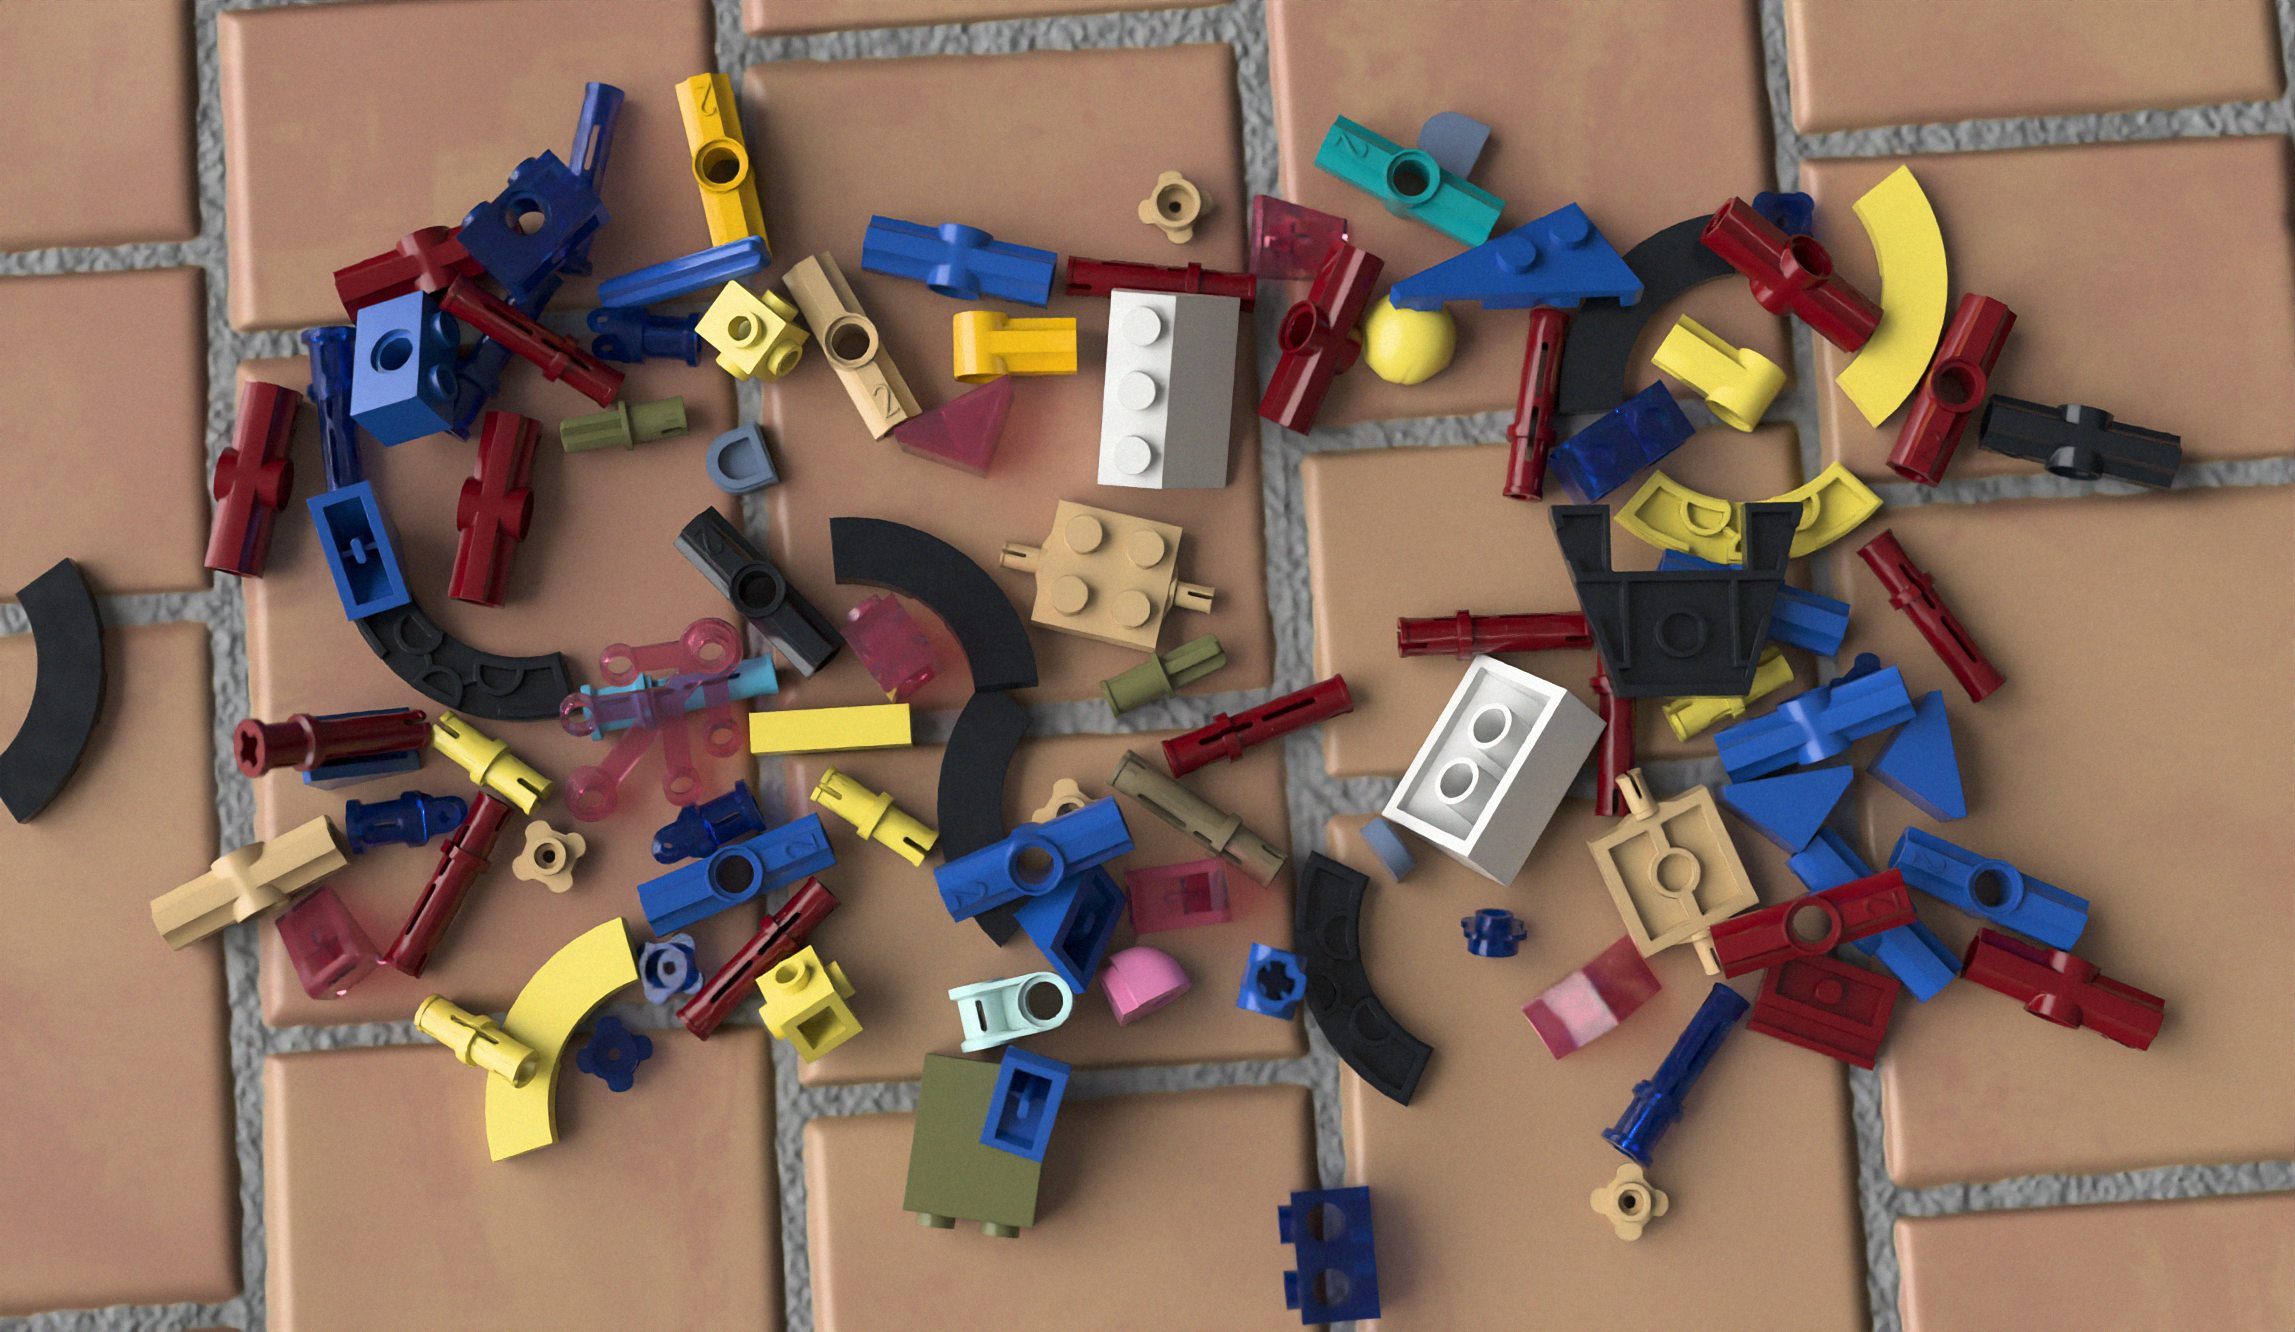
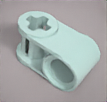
(1007, 1009)

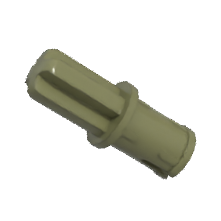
(627, 425)
(1164, 674)

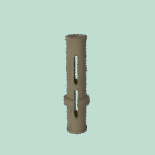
(1205, 824)

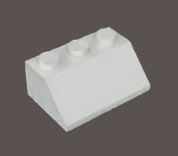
(1168, 389)
(1495, 768)

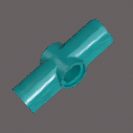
(1373, 162)

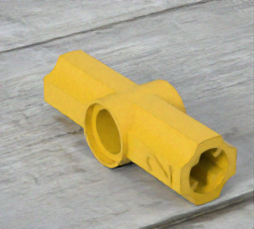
(715, 136)

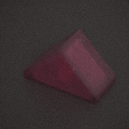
(1290, 239)
(963, 430)
(1178, 896)
(327, 945)
(1591, 998)

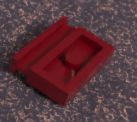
(1825, 1008)

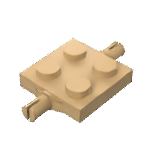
(1106, 576)
(1672, 869)

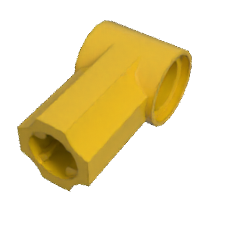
(994, 345)

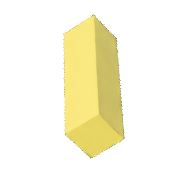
(831, 729)

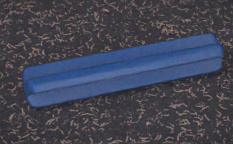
(686, 274)

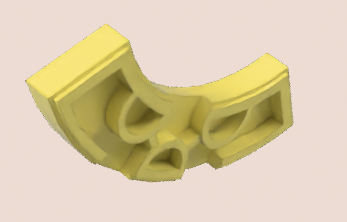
(1912, 296)
(1711, 527)
(544, 1019)

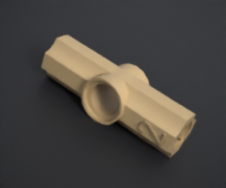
(832, 314)
(250, 883)

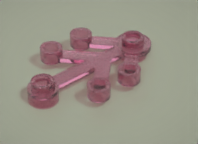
(656, 712)

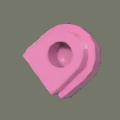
(1141, 982)

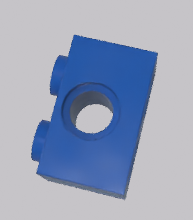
(405, 369)

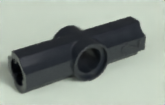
(2079, 442)
(732, 564)

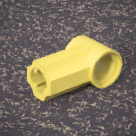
(1734, 381)

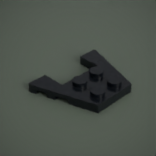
(1677, 629)

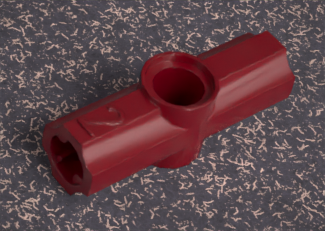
(422, 261)
(1791, 275)
(1320, 337)
(1969, 358)
(253, 480)
(495, 509)
(1856, 912)
(2062, 989)

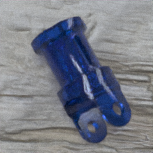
(644, 336)
(415, 817)
(698, 835)

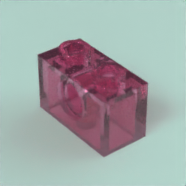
(891, 647)

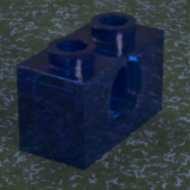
(527, 261)

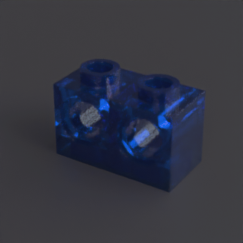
(1620, 445)
(1348, 1251)

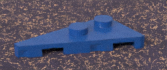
(1533, 265)

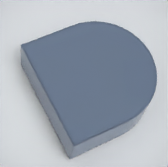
(1453, 141)
(741, 462)
(1388, 848)

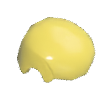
(1408, 343)

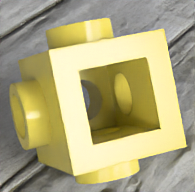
(753, 332)
(809, 1004)

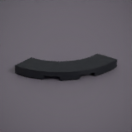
(1606, 331)
(949, 585)
(465, 677)
(66, 693)
(973, 788)
(1338, 987)

